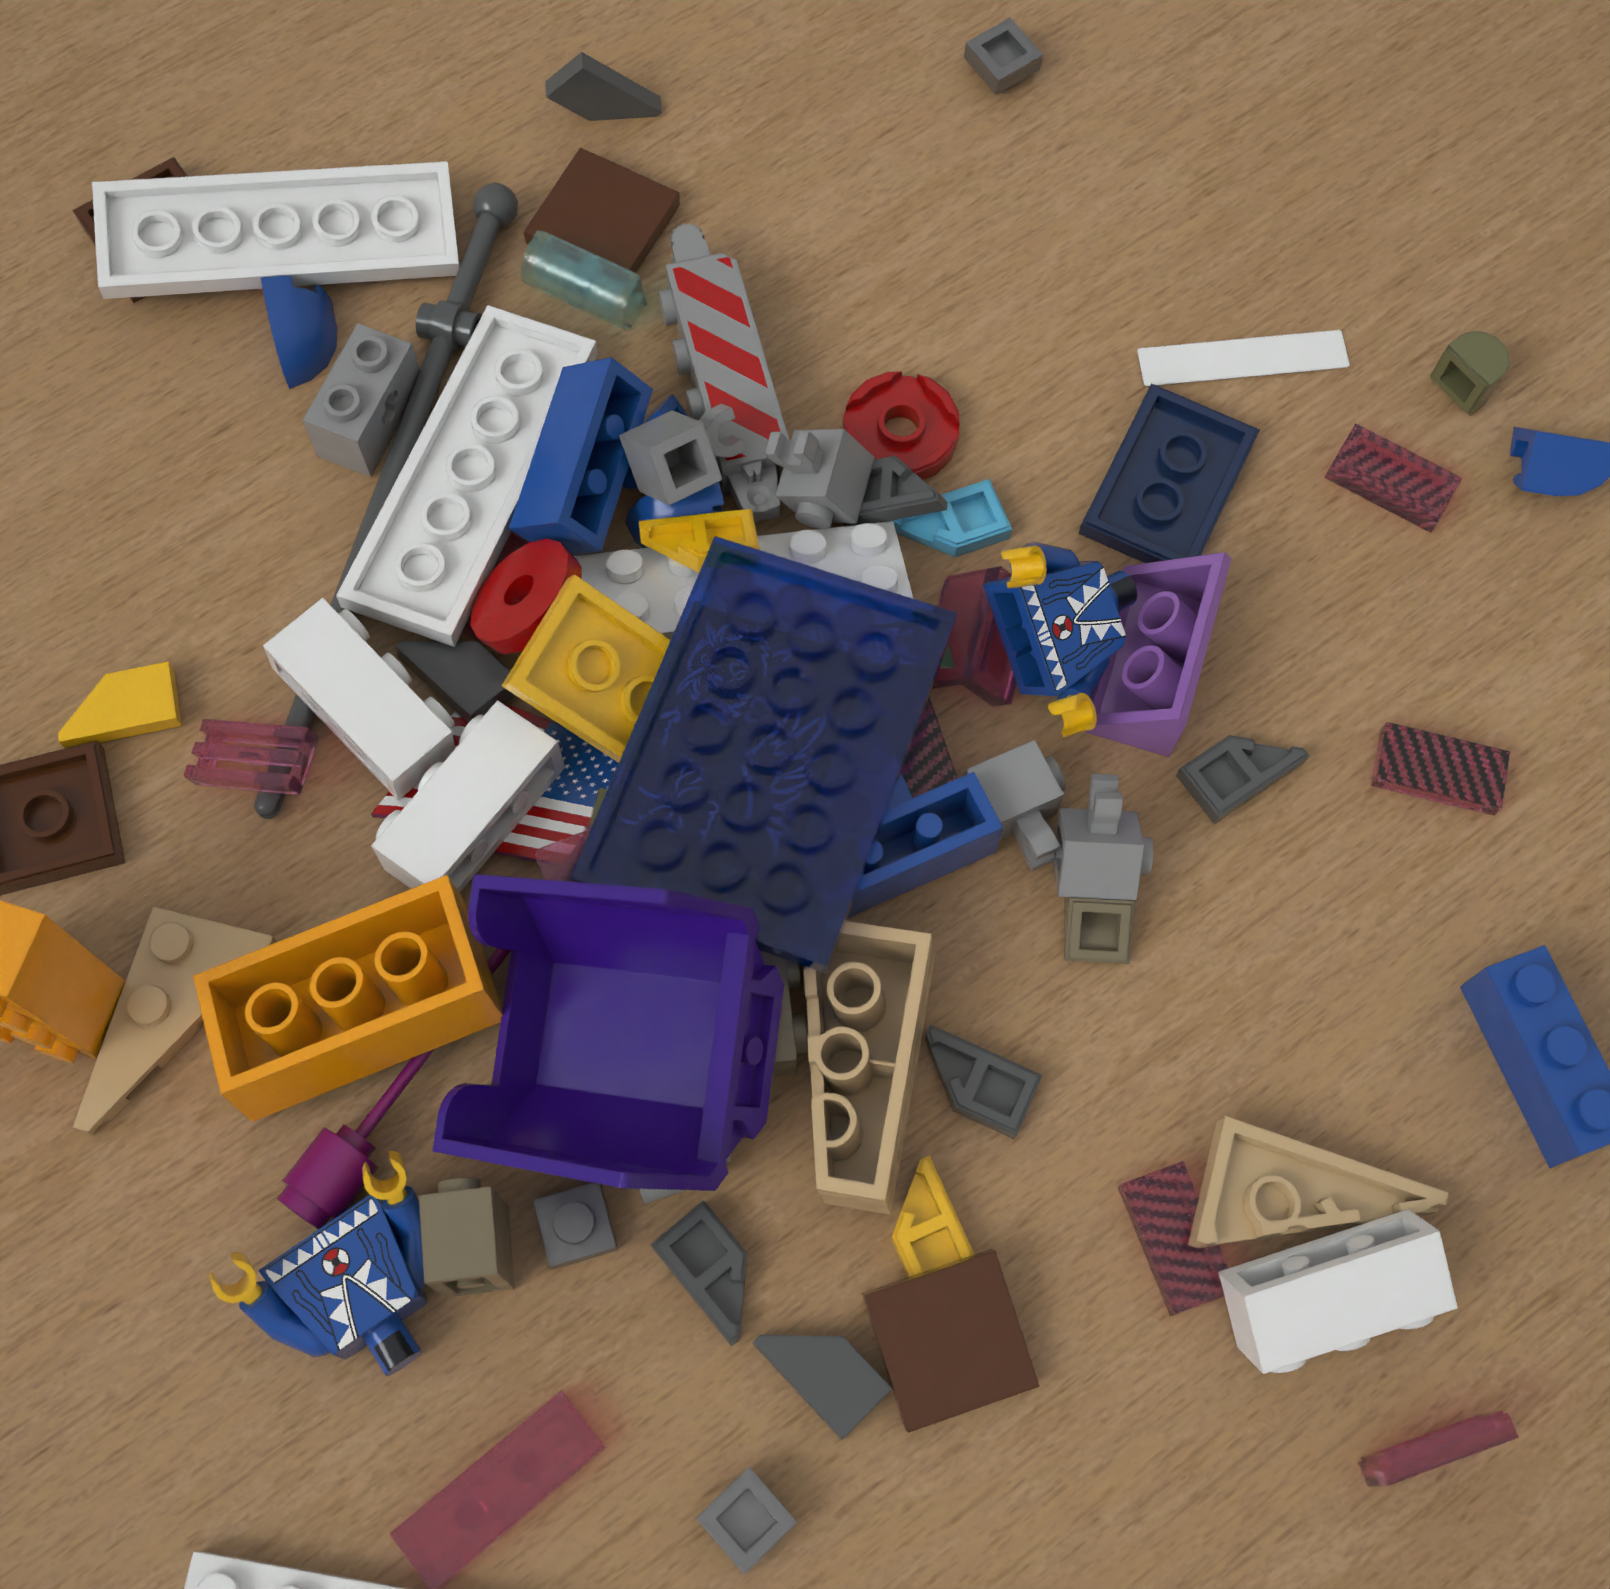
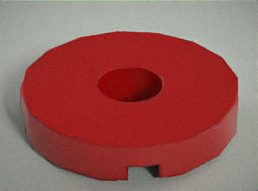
(907, 397)
(520, 594)

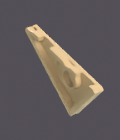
(158, 1006)
(1279, 1186)

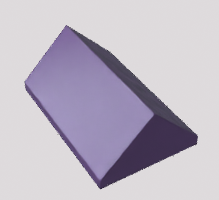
(1155, 674)

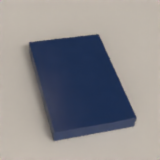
(1168, 479)

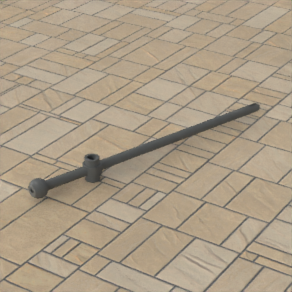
(449, 328)

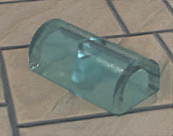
(583, 280)

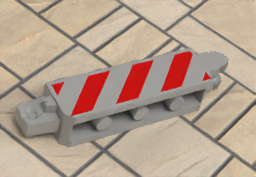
(724, 363)

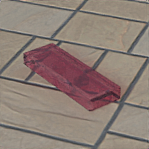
(497, 1491)

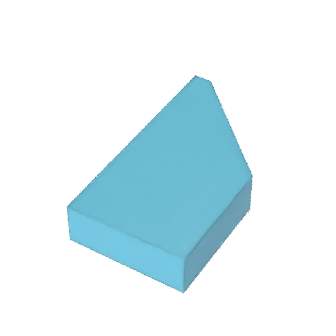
(970, 522)

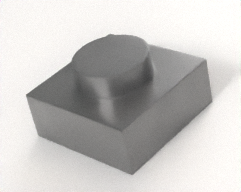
(1003, 56)
(575, 1225)
(746, 1520)

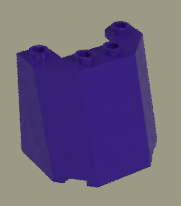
(624, 1035)

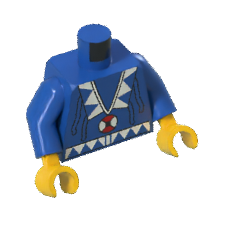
(1060, 626)
(345, 1281)

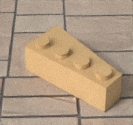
(864, 1059)

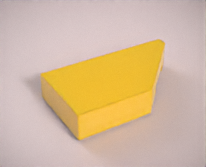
(690, 536)
(125, 706)
(928, 1226)

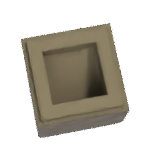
(1098, 930)

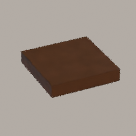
(606, 210)
(56, 818)
(950, 1340)

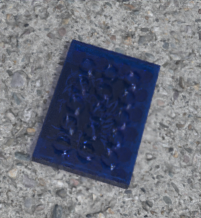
(770, 746)

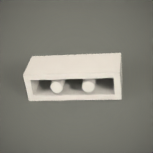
(362, 696)
(469, 800)
(1338, 1291)

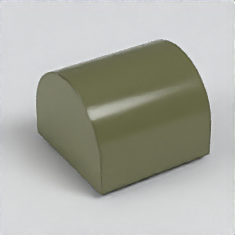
(1471, 369)

